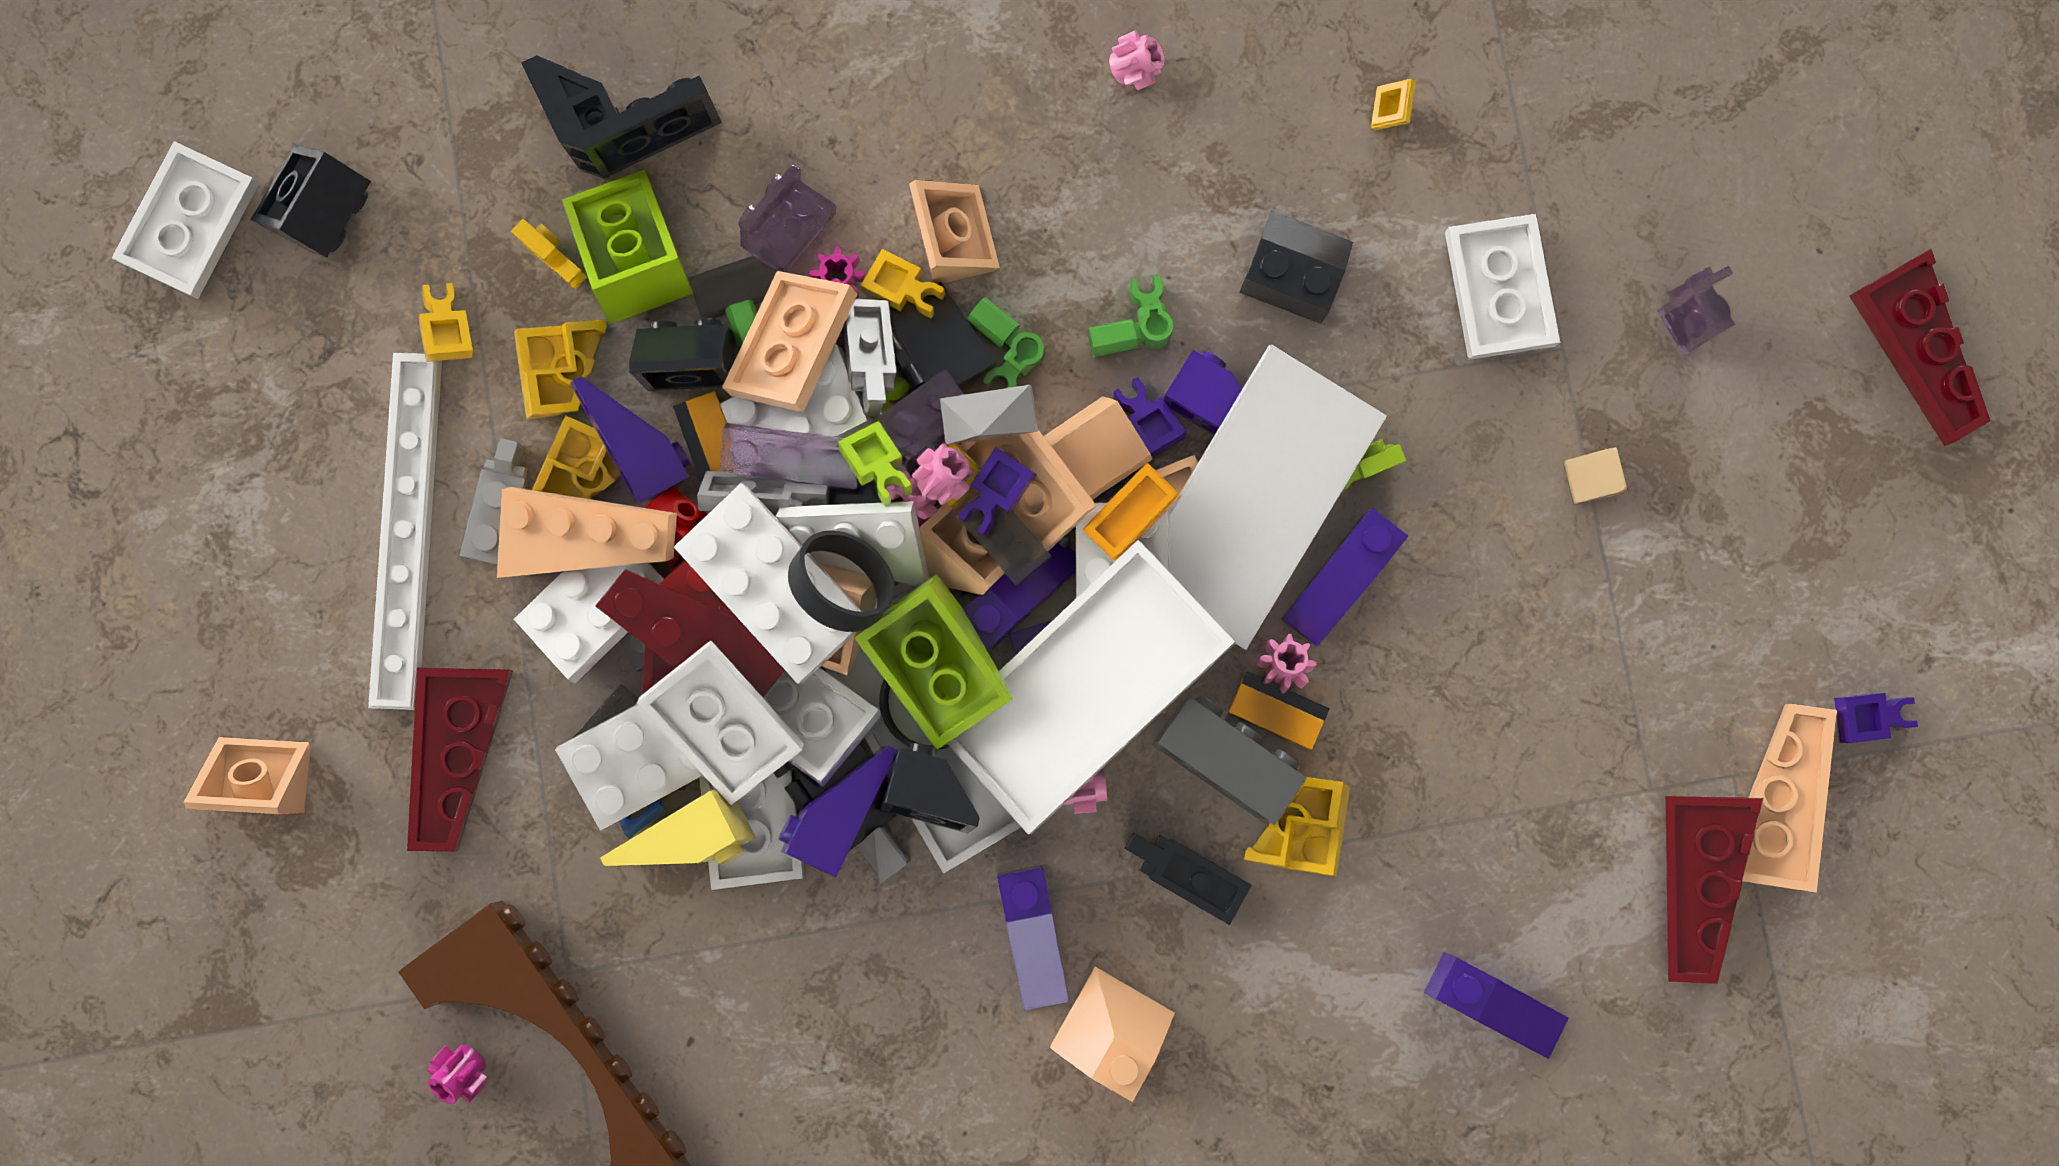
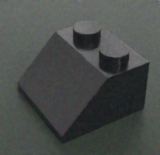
(312, 200)
(1297, 267)
(682, 355)
(927, 790)

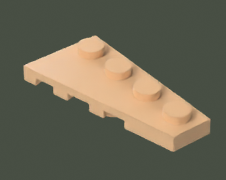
(573, 533)
(1794, 802)

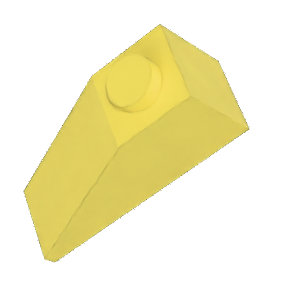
(694, 834)

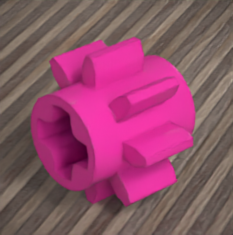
(840, 264)
(456, 1074)

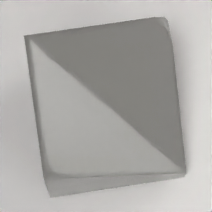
(883, 853)

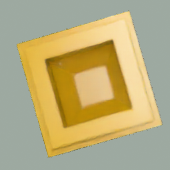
(1393, 104)

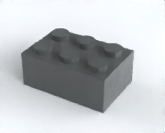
(1230, 759)

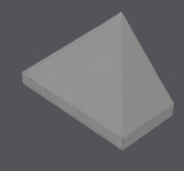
(989, 415)

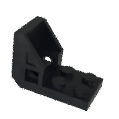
(603, 138)

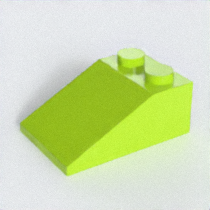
(626, 247)
(935, 662)

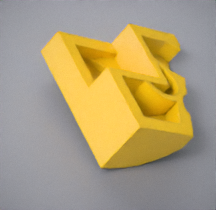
(551, 360)
(576, 463)
(1308, 831)

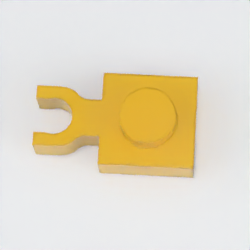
(543, 245)
(899, 282)
(444, 331)

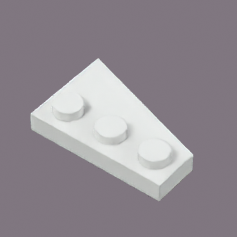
(888, 529)

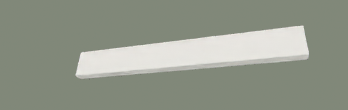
(405, 531)

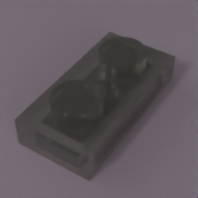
(1009, 544)

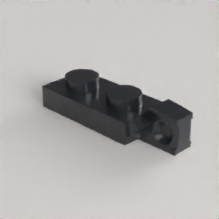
(1190, 876)

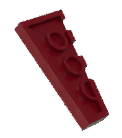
(1918, 337)
(681, 626)
(450, 745)
(1704, 876)

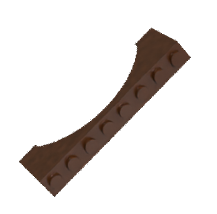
(499, 967)

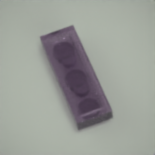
(785, 456)

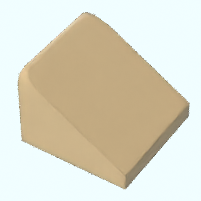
(1595, 475)

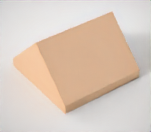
(953, 230)
(1099, 446)
(252, 777)

